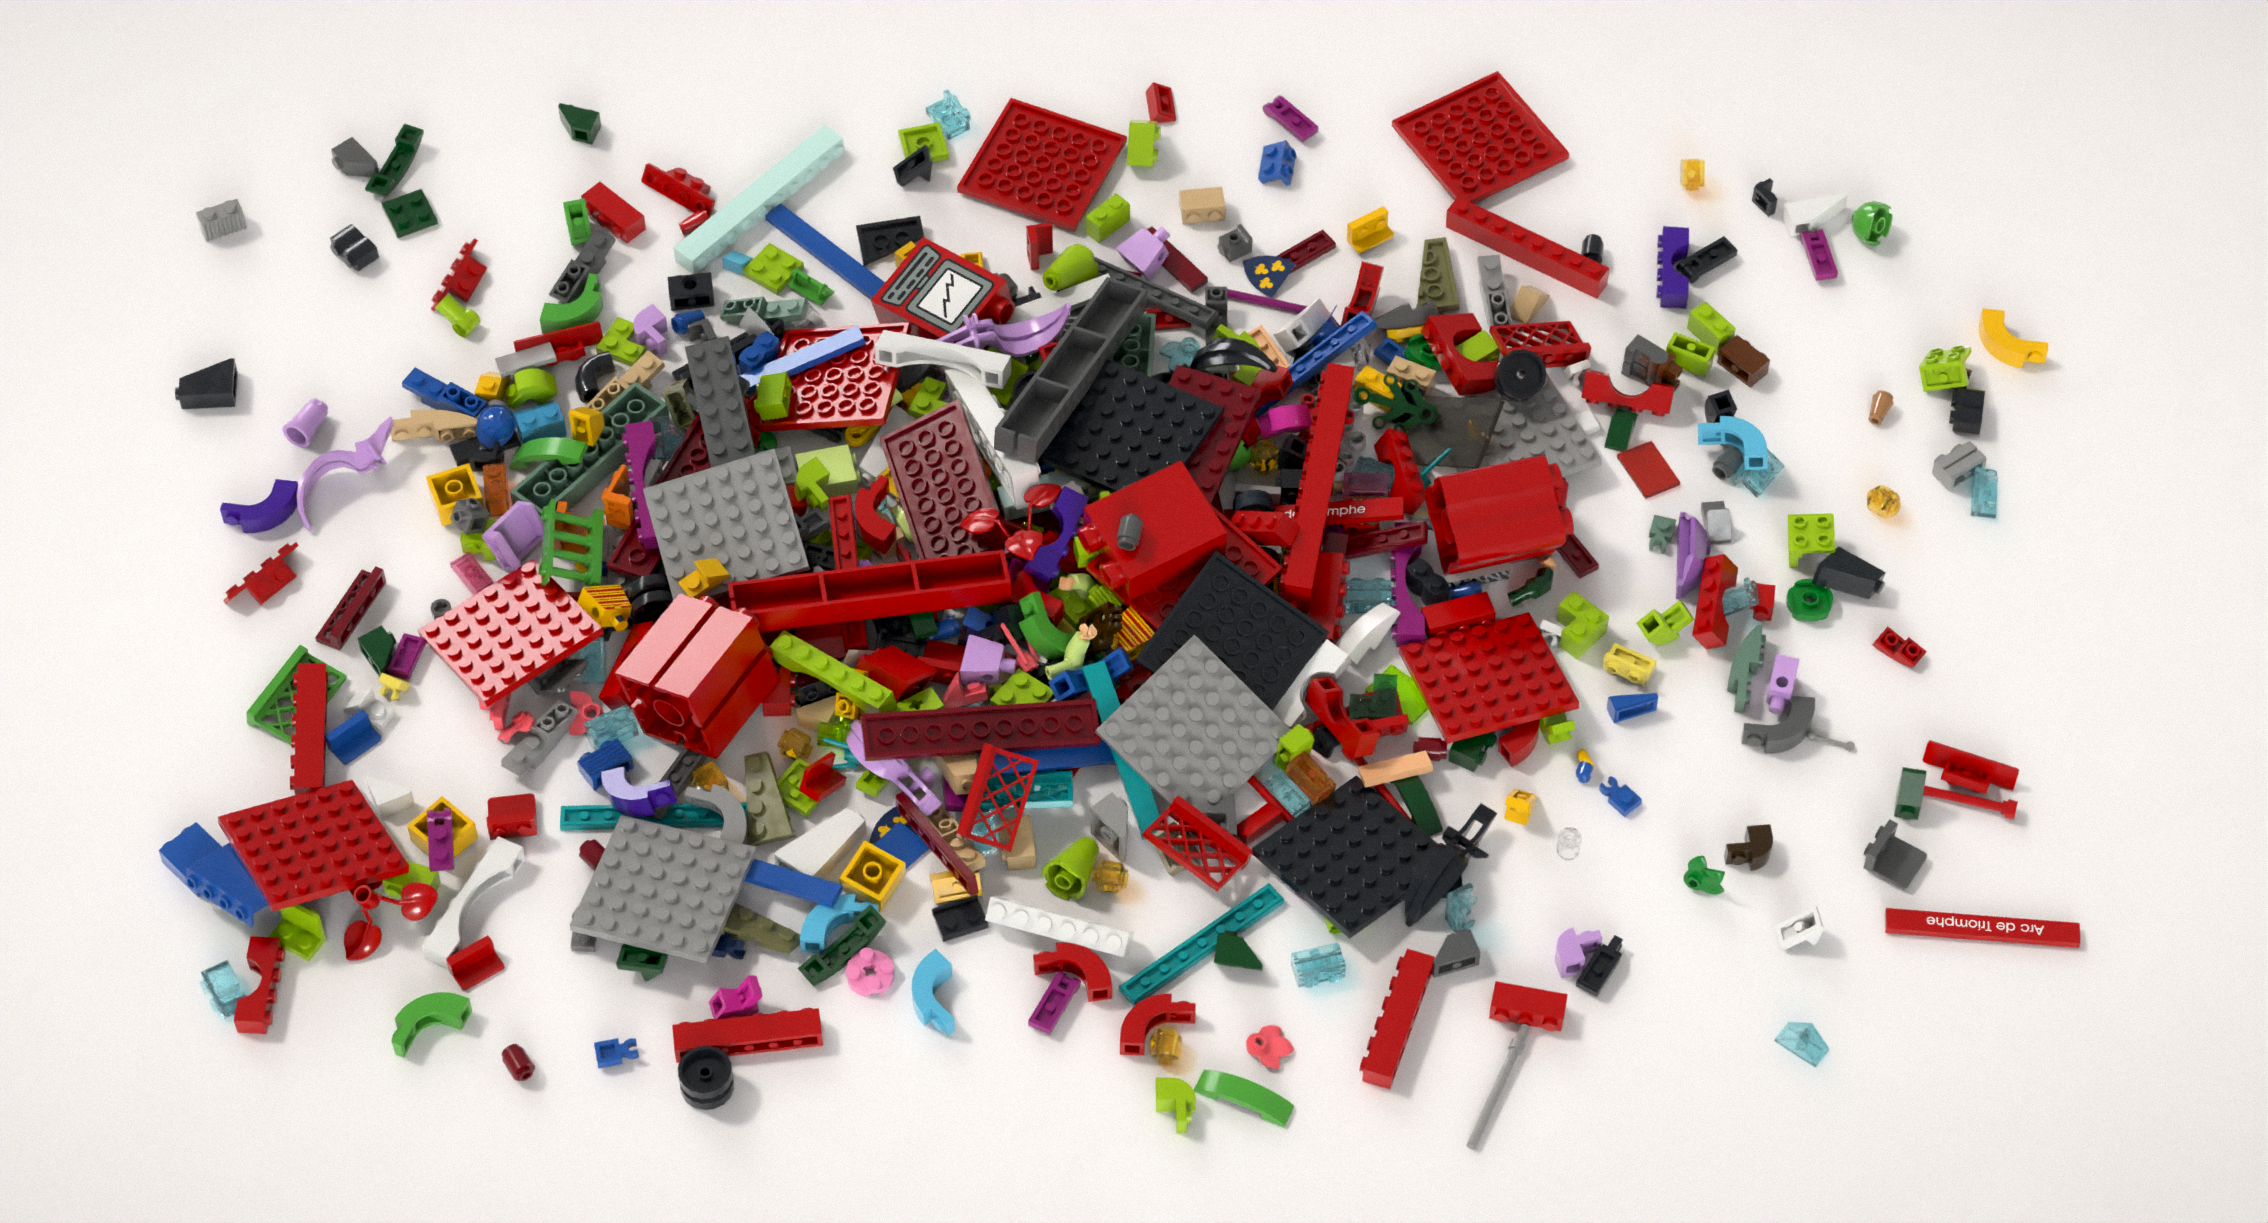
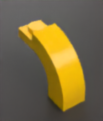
(2006, 346)

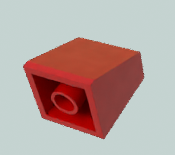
(897, 671)

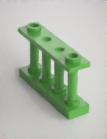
(592, 541)

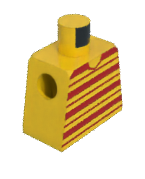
(606, 605)
(1133, 636)

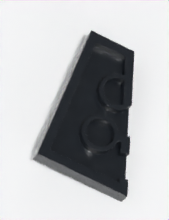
(887, 237)

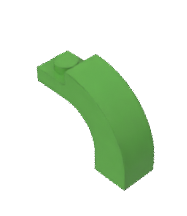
(579, 312)
(1040, 631)
(426, 1011)

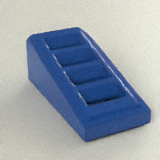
(1629, 706)

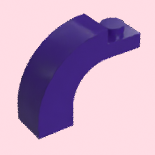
(266, 514)
(636, 800)

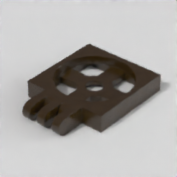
(1112, 625)

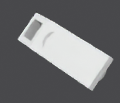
(1812, 213)
(1302, 326)

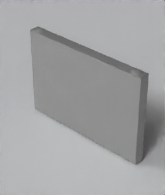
(525, 359)

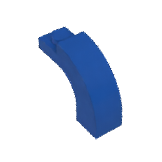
(1072, 683)

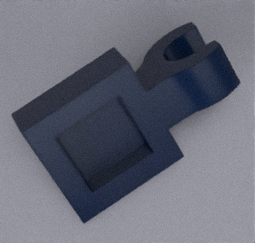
(727, 945)

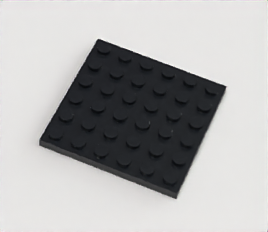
(1129, 429)
(1243, 625)
(1347, 856)

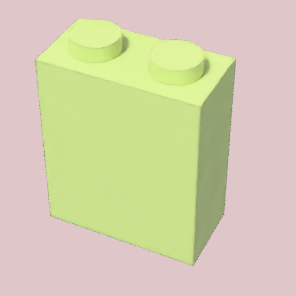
(840, 464)

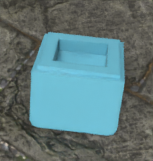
(736, 262)

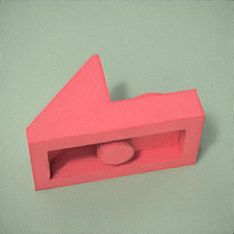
(958, 696)
(498, 711)

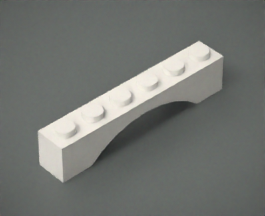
(901, 349)
(498, 865)
(1058, 926)

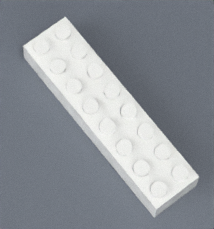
(983, 416)

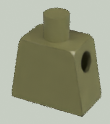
(674, 397)

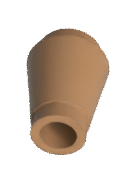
(1880, 406)

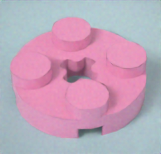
(871, 984)

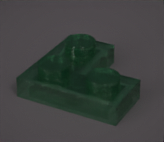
(1380, 704)

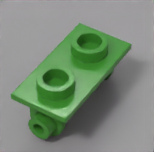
(809, 287)

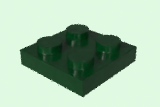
(409, 213)

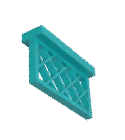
(1047, 790)

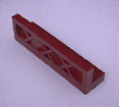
(354, 611)

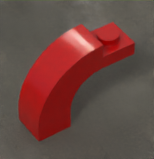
(1365, 292)
(873, 529)
(1519, 742)
(1080, 962)
(1147, 1015)

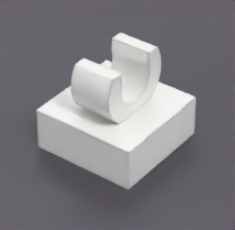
(812, 316)
(1576, 370)
(1551, 630)

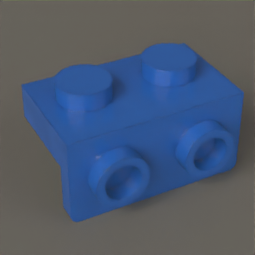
(1277, 163)

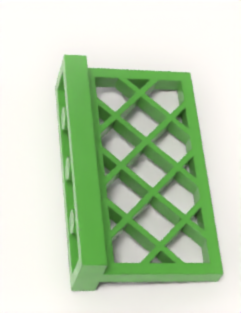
(277, 689)

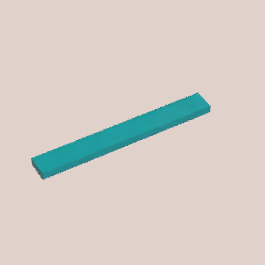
(1136, 789)
(606, 817)
(1200, 945)

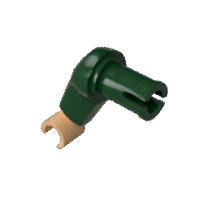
(1535, 586)

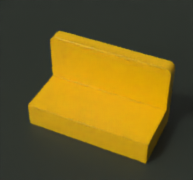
(947, 888)

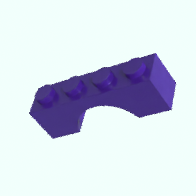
(1673, 287)
(1068, 510)

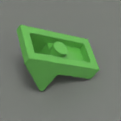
(577, 221)

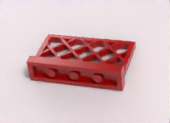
(1554, 355)
(977, 790)
(1208, 834)

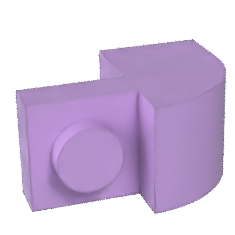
(648, 329)
(1571, 950)

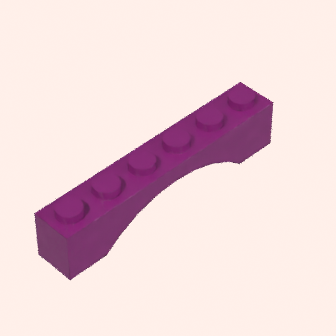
(641, 447)
(1410, 622)

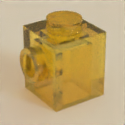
(1692, 173)
(708, 775)

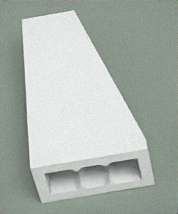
(875, 461)
(824, 845)

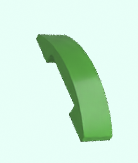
(565, 450)
(1245, 1093)

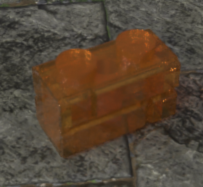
(496, 489)
(1310, 778)

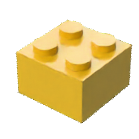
(451, 486)
(463, 828)
(872, 875)

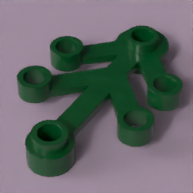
(1399, 405)

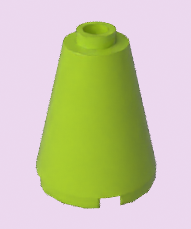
(1071, 268)
(1071, 870)

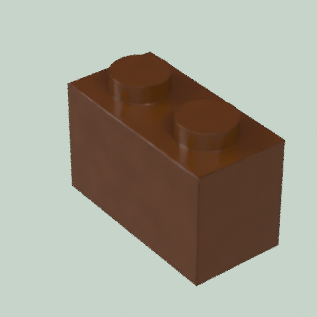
(1743, 361)

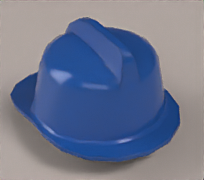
(1329, 328)

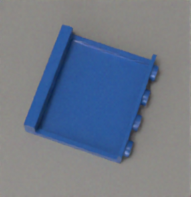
(226, 883)

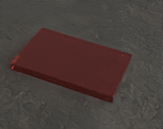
(1648, 469)

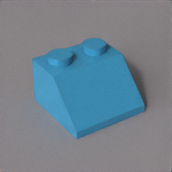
(540, 422)

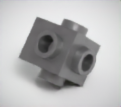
(470, 516)

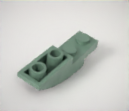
(786, 310)
(1745, 667)

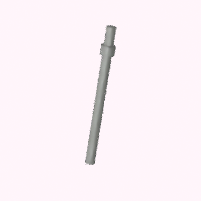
(1515, 1048)

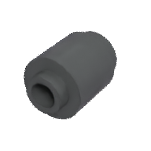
(1727, 463)
(1129, 532)

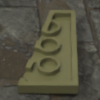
(1437, 276)
(765, 805)
(753, 926)

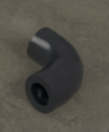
(590, 372)

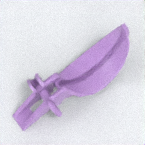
(1012, 339)
(362, 461)
(896, 771)

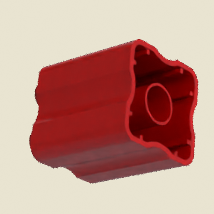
(1498, 514)

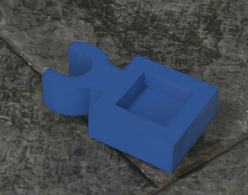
(1388, 350)
(1622, 798)
(611, 1052)

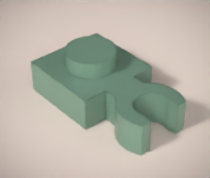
(1661, 532)

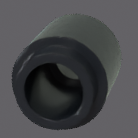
(1593, 247)

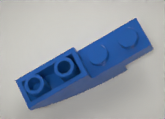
(443, 396)

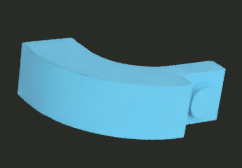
(1738, 434)
(824, 920)
(927, 978)

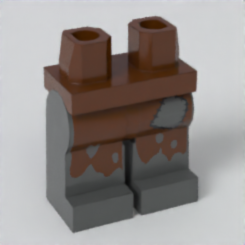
(1650, 363)

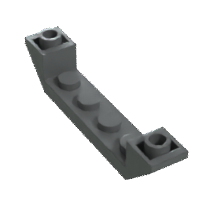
(1217, 299)

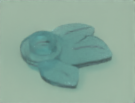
(1179, 352)

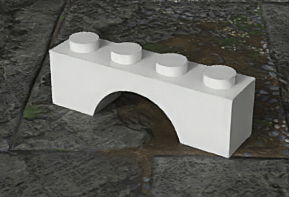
(1326, 661)

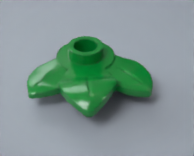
(1703, 878)

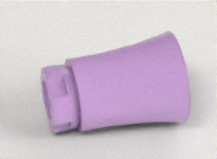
(305, 423)

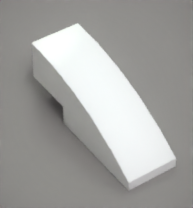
(1367, 631)

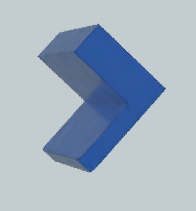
(352, 737)

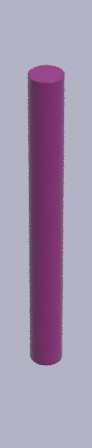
(1260, 300)

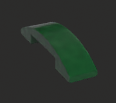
(398, 162)
(1419, 804)
(837, 955)

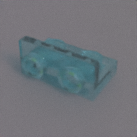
(950, 114)
(1758, 480)

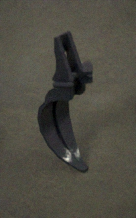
(1225, 352)
(1444, 864)

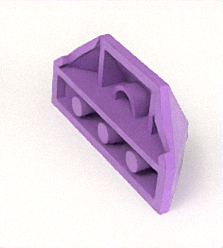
(1691, 552)

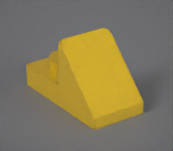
(704, 578)
(1519, 806)

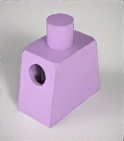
(1145, 251)
(984, 661)
(1782, 683)

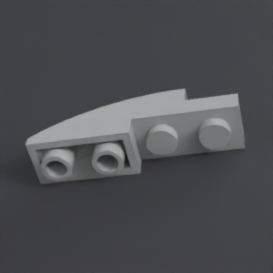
(1493, 291)
(542, 740)

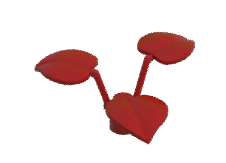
(1022, 543)
(362, 937)

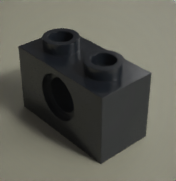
(691, 291)

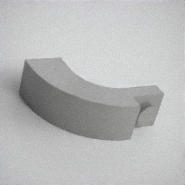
(726, 805)

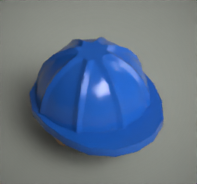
(494, 425)

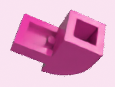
(1284, 420)
(737, 1001)

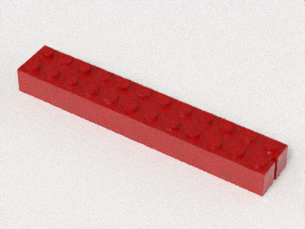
(1316, 484)
(874, 591)

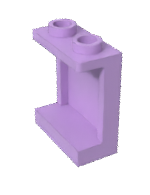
(515, 534)

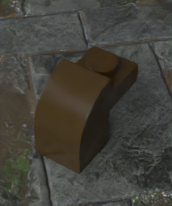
(1754, 850)

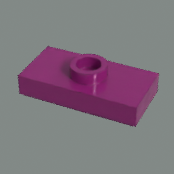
(406, 656)
(952, 801)

